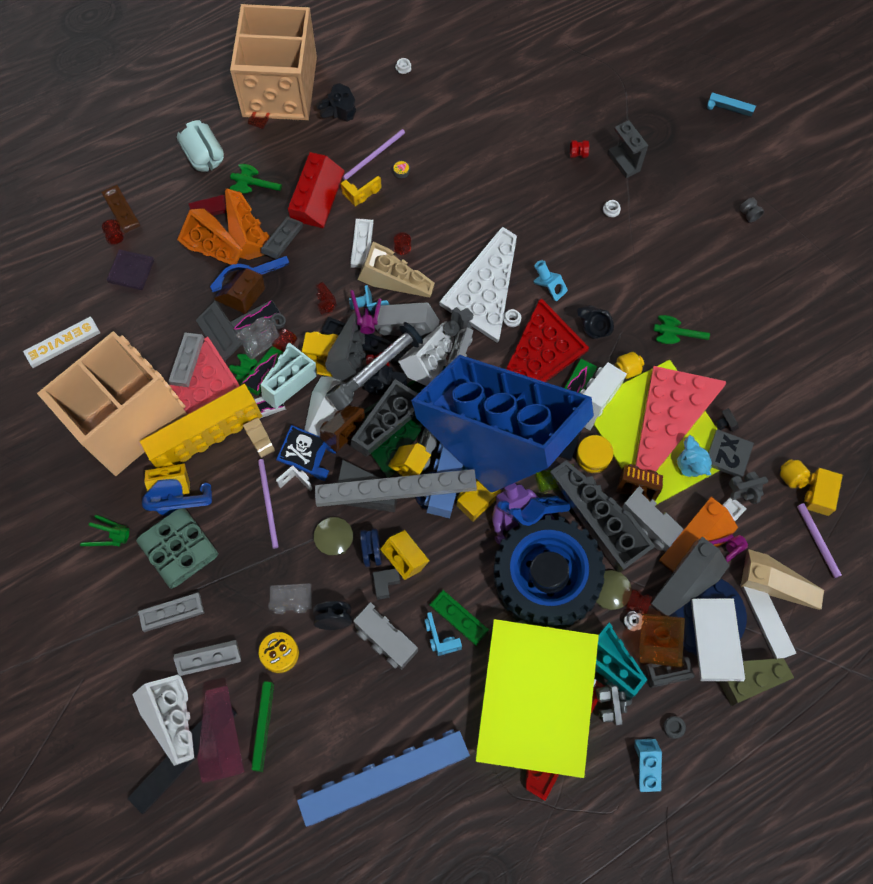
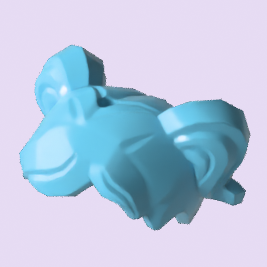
(697, 461)

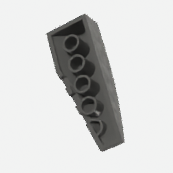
(608, 523)

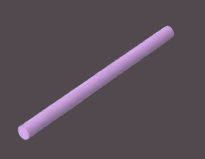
(373, 155)
(268, 503)

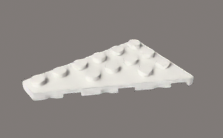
(485, 285)

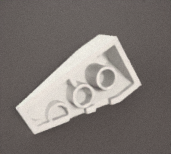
(320, 406)
(166, 714)

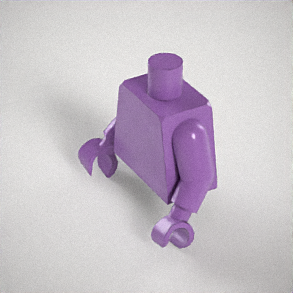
(517, 498)

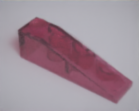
(219, 742)

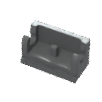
(662, 674)

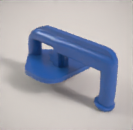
(167, 497)

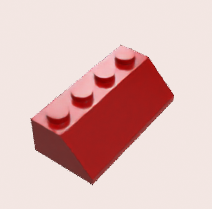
(315, 190)

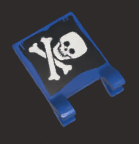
(304, 452)

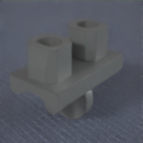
(458, 321)
(750, 490)
(615, 702)

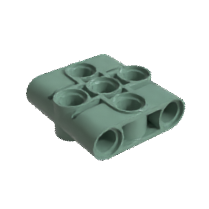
(172, 567)

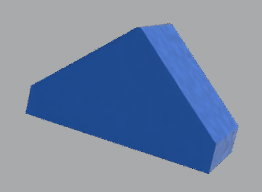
(500, 420)

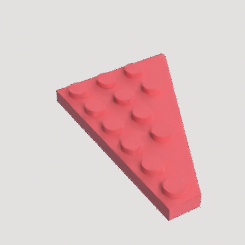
(209, 380)
(671, 410)

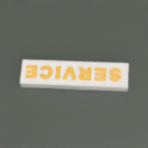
(61, 342)

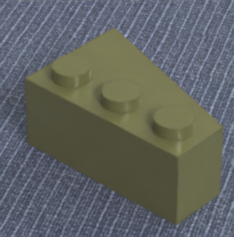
(759, 677)

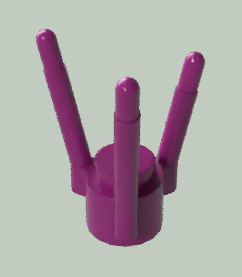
(367, 322)
(734, 546)

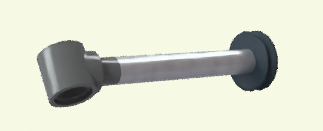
(342, 394)

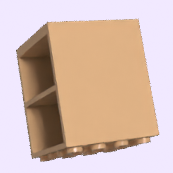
(274, 61)
(113, 401)

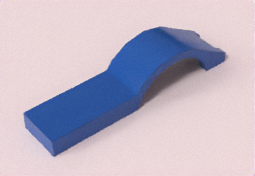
(261, 269)
(535, 509)

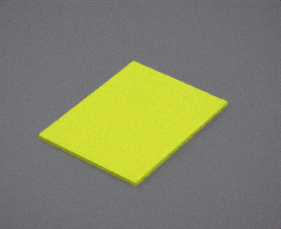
(537, 698)

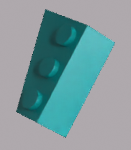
(616, 664)

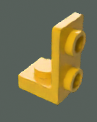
(359, 196)

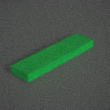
(262, 727)

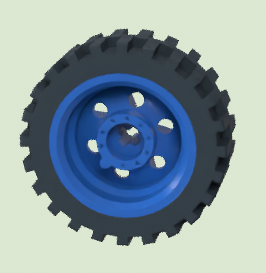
(513, 575)

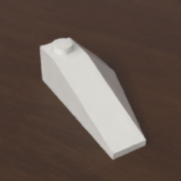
(429, 358)

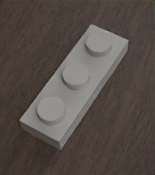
(186, 359)
(171, 612)
(207, 658)

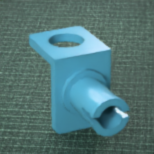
(549, 280)
(366, 300)

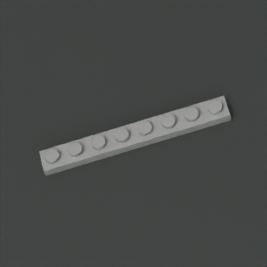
(460, 346)
(395, 488)

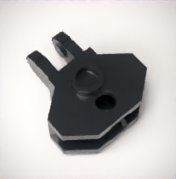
(338, 103)
(383, 379)

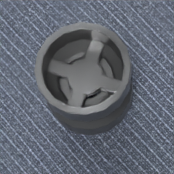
(751, 209)

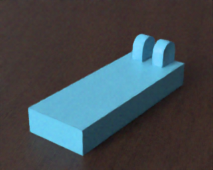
(730, 104)

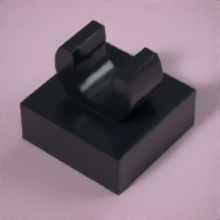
(728, 420)

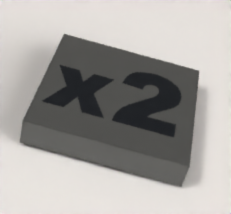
(730, 453)

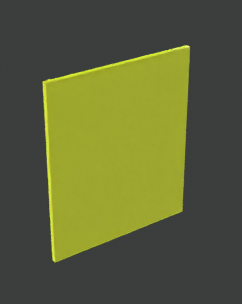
(622, 427)

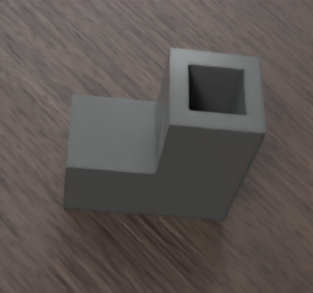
(382, 580)

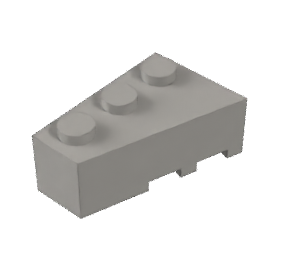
(416, 314)
(658, 527)
(384, 637)

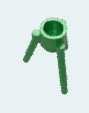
(118, 533)

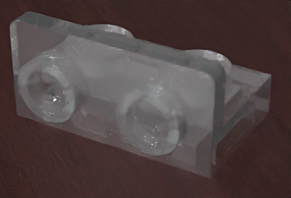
(257, 337)
(290, 597)

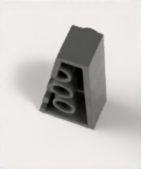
(385, 419)

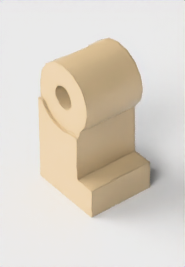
(259, 437)

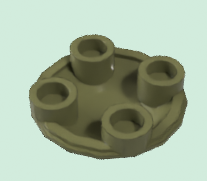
(333, 536)
(615, 591)

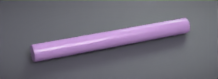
(819, 541)

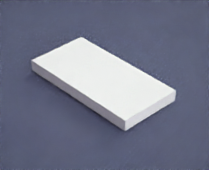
(717, 640)

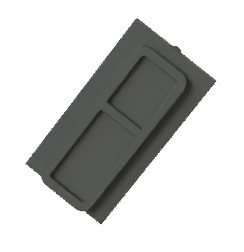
(219, 330)

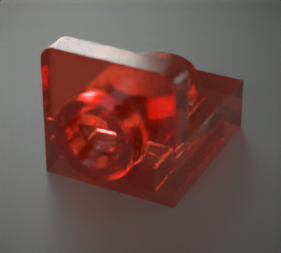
(327, 299)

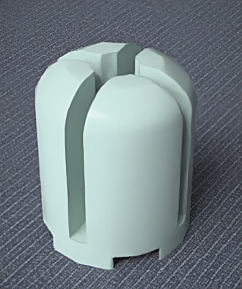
(200, 146)

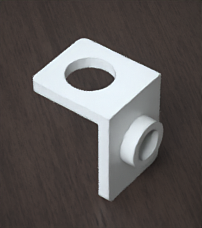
(291, 472)

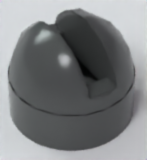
(281, 320)

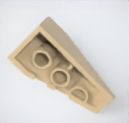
(779, 581)

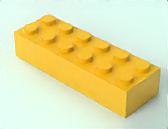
(201, 428)

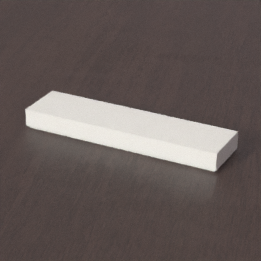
(769, 623)

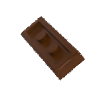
(120, 209)

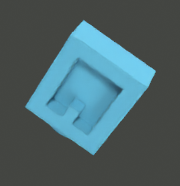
(449, 644)
(649, 764)

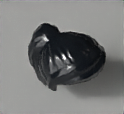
(596, 321)

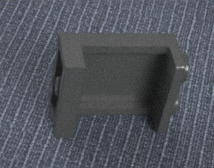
(629, 151)

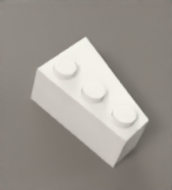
(603, 389)

